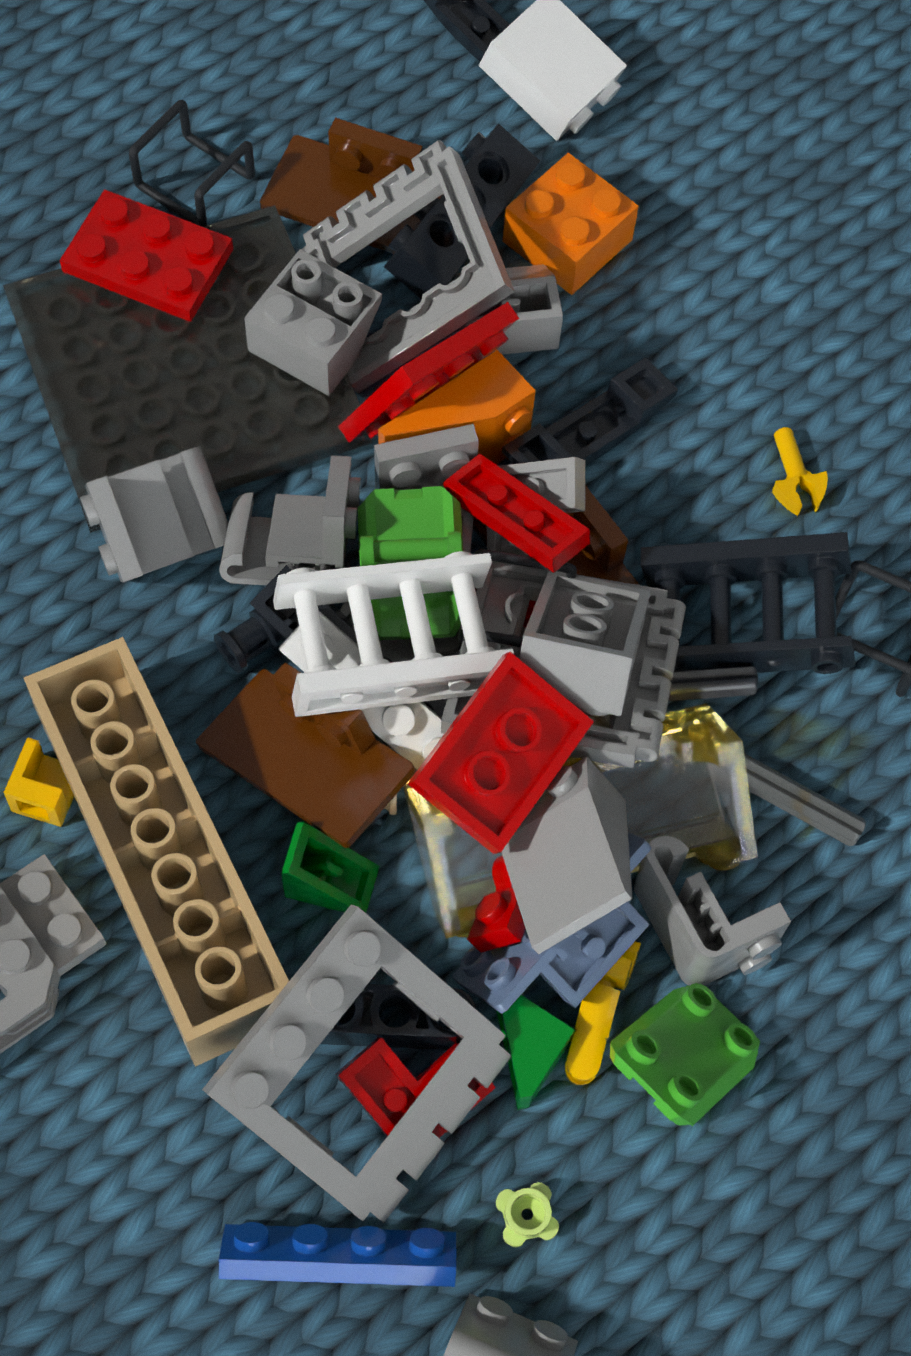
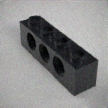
(496, 171)

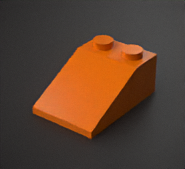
(484, 395)

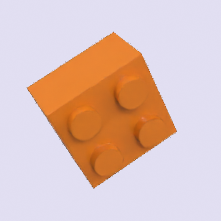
(570, 222)

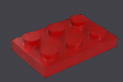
(147, 255)
(501, 753)

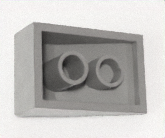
(586, 639)
(570, 856)

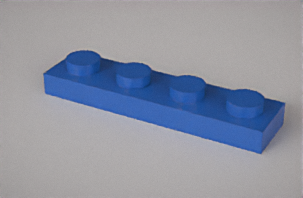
(338, 1255)

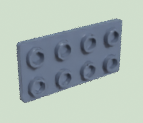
(568, 966)

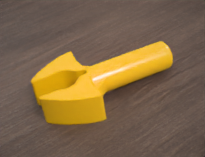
(796, 475)

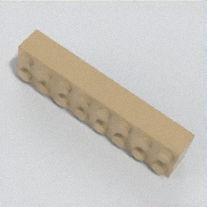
(159, 847)

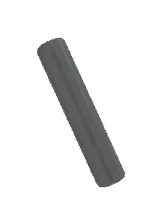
(803, 802)

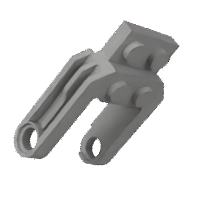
(40, 940)

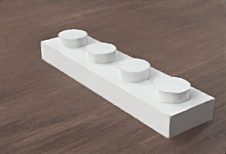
(406, 728)

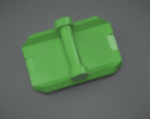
(411, 528)
(686, 1052)

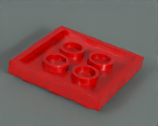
(429, 372)

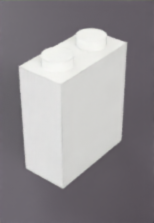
(553, 67)

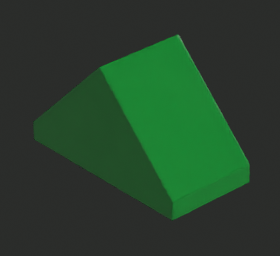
(326, 872)
(535, 1046)

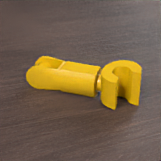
(596, 1019)

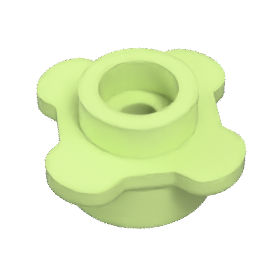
(537, 1201)

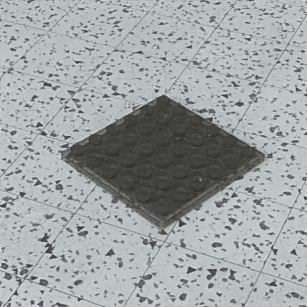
(147, 384)

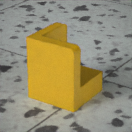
(38, 786)

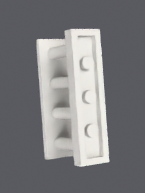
(377, 680)

